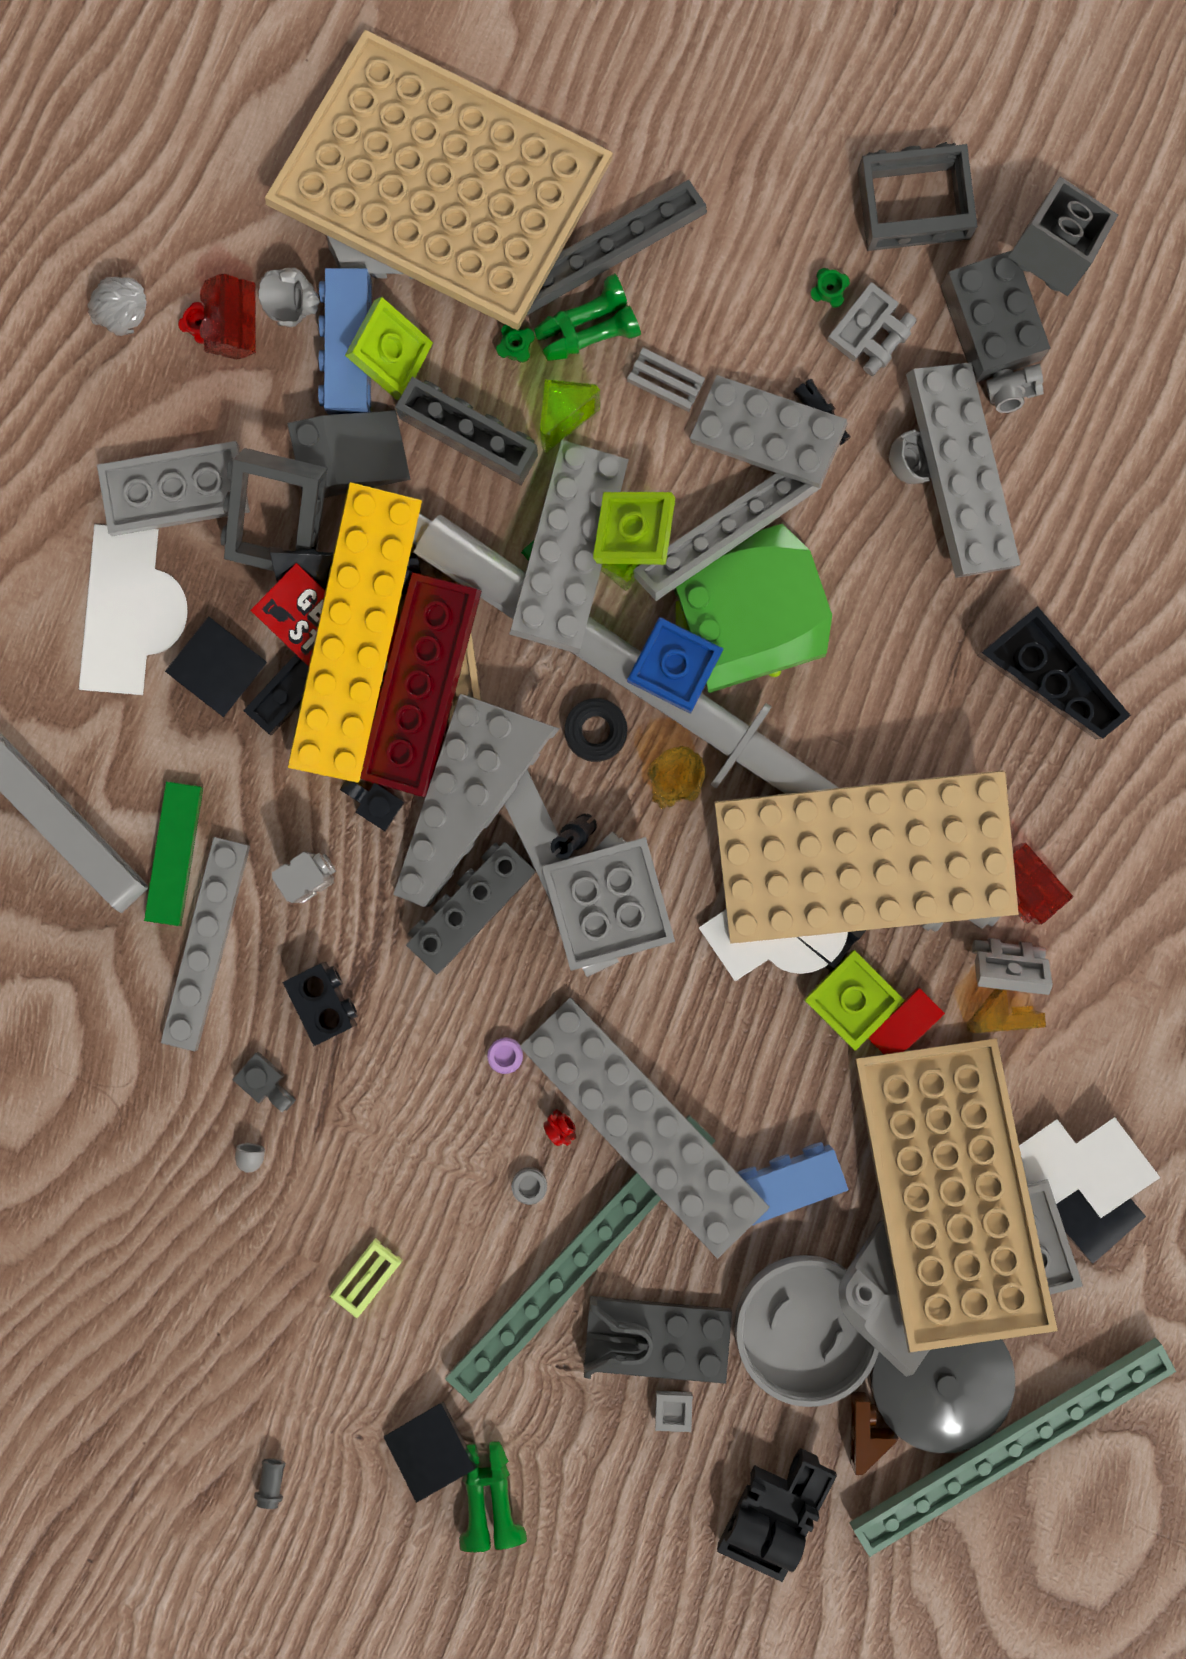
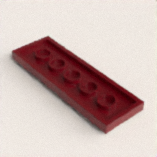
(420, 684)

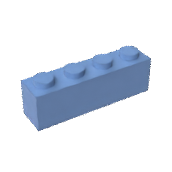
(347, 301)
(797, 1181)

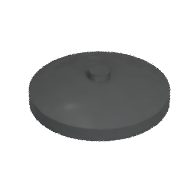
(951, 1398)

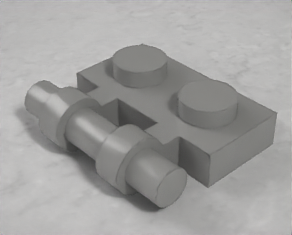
(863, 322)
(1012, 966)

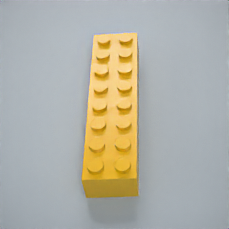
(354, 632)

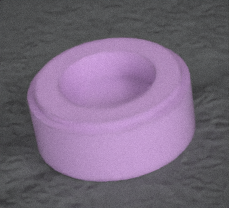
(505, 1055)

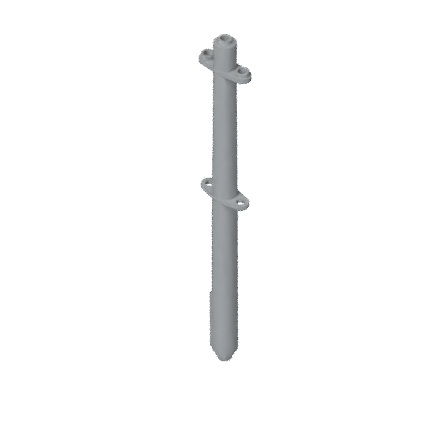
(501, 582)

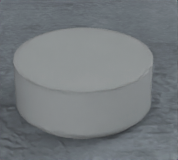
(529, 1185)

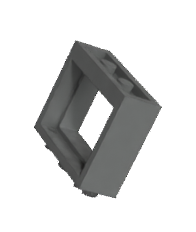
(918, 231)
(278, 468)

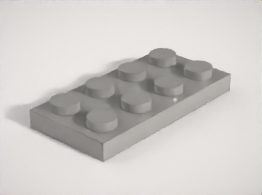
(768, 431)
(166, 488)

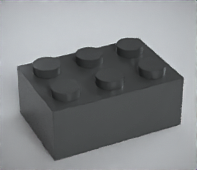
(1063, 236)
(994, 316)

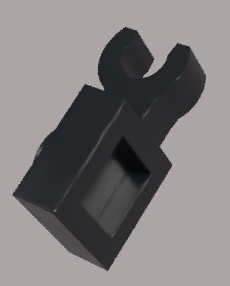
(376, 805)

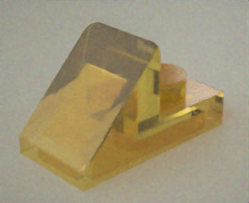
(995, 1015)

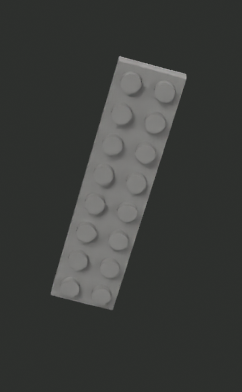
(645, 1128)

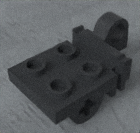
(776, 1515)

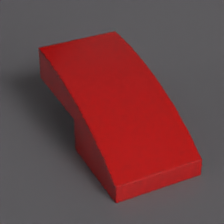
(906, 1023)

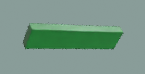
(173, 854)

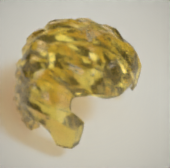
(676, 776)

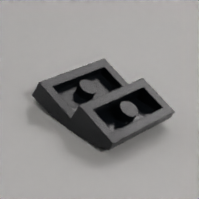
(215, 666)
(1096, 1234)
(430, 1452)

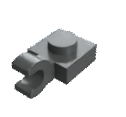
(261, 1080)

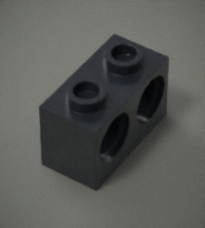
(311, 1007)

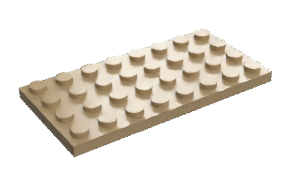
(867, 857)
(954, 1196)

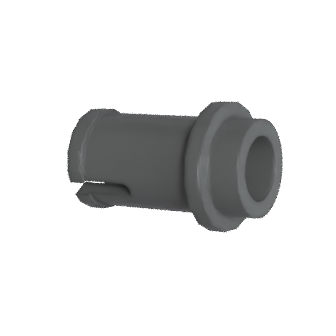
(270, 1484)

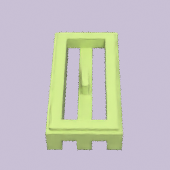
(385, 1253)

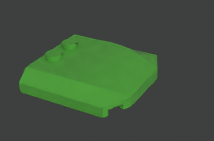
(759, 607)

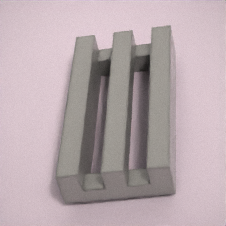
(671, 367)

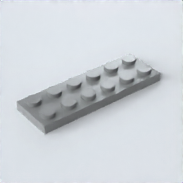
(963, 469)
(561, 565)

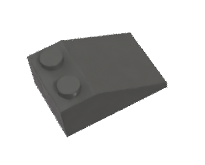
(353, 447)

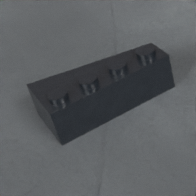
(1052, 670)

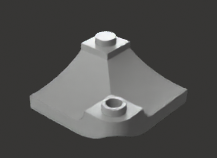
(872, 1302)

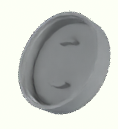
(797, 1334)

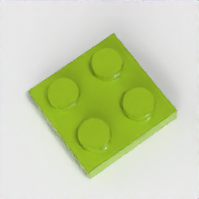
(388, 348)
(634, 528)
(854, 1000)

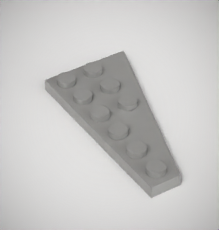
(473, 779)

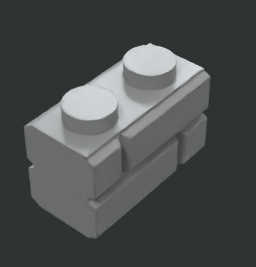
(304, 876)

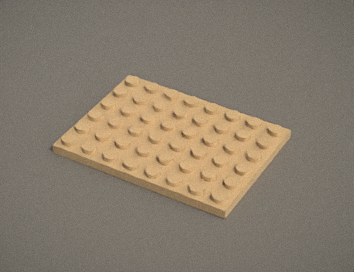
(439, 179)

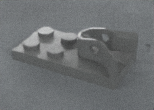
(657, 1340)

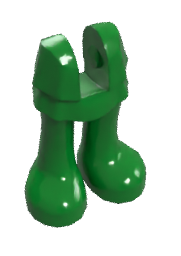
(611, 300)
(506, 1532)

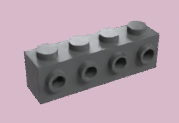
(467, 430)
(470, 908)

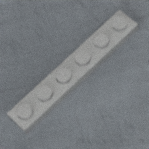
(722, 533)
(205, 944)

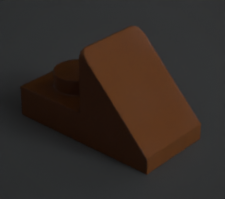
(867, 1443)

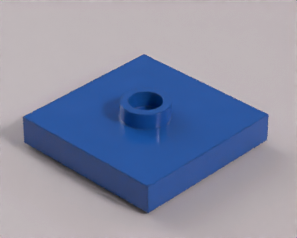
(674, 665)

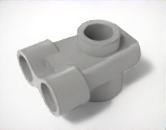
(1010, 387)

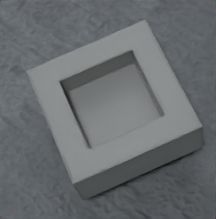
(673, 1411)

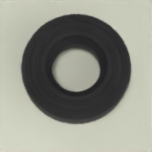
(595, 708)

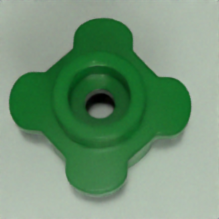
(834, 278)
(517, 353)

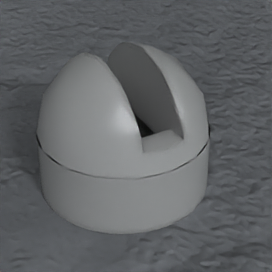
(249, 1157)

